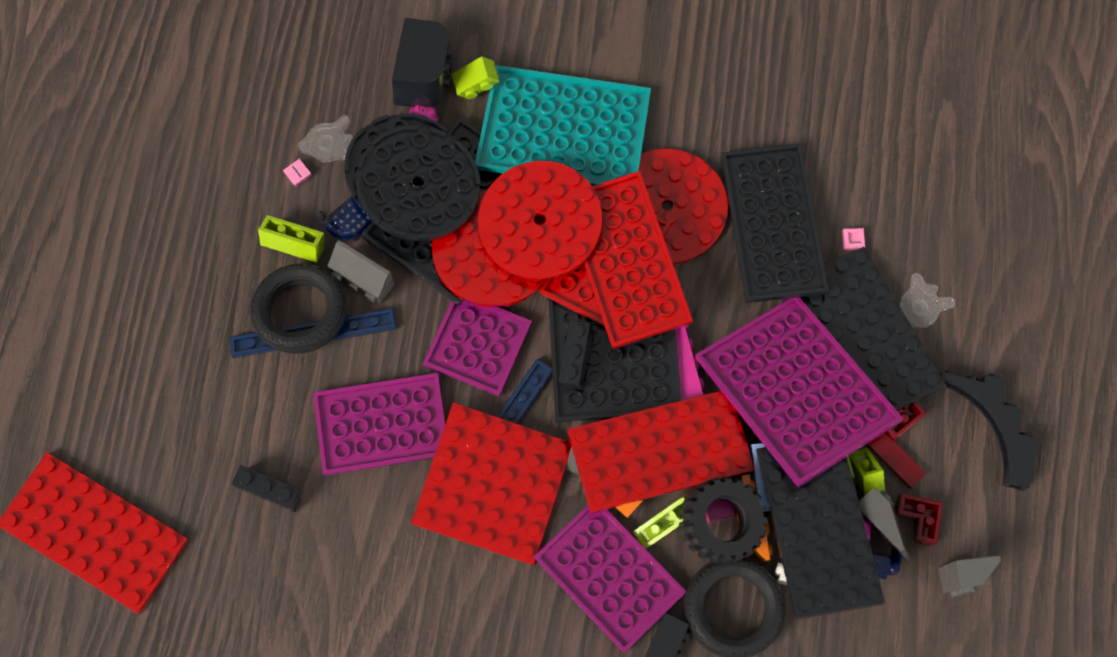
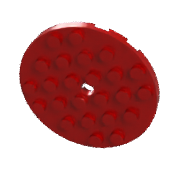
(696, 199)
(546, 249)
(472, 273)

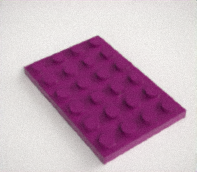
(379, 423)
(610, 576)

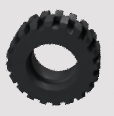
(748, 510)

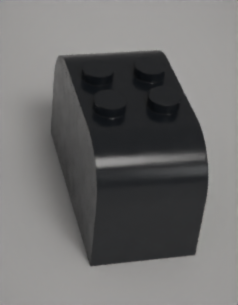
(422, 64)

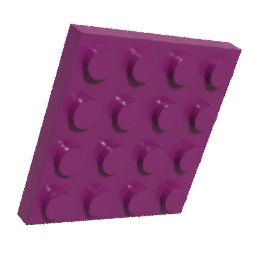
(478, 345)

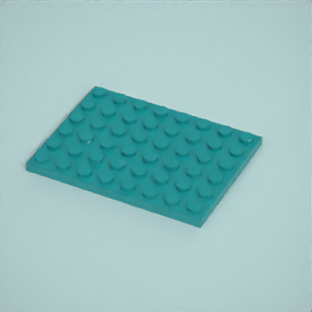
(565, 121)

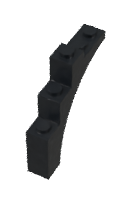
(1016, 449)

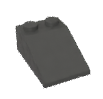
(880, 512)

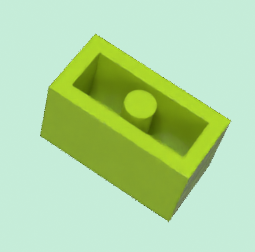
(475, 78)

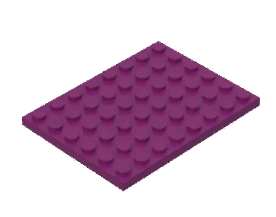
(798, 390)

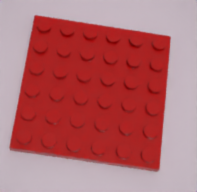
(492, 484)

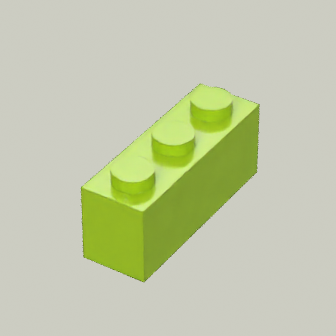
(291, 238)

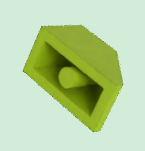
(867, 471)

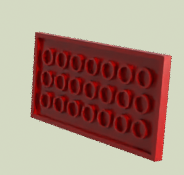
(633, 267)
(659, 451)
(92, 532)

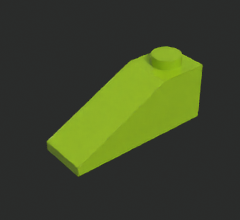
(661, 523)

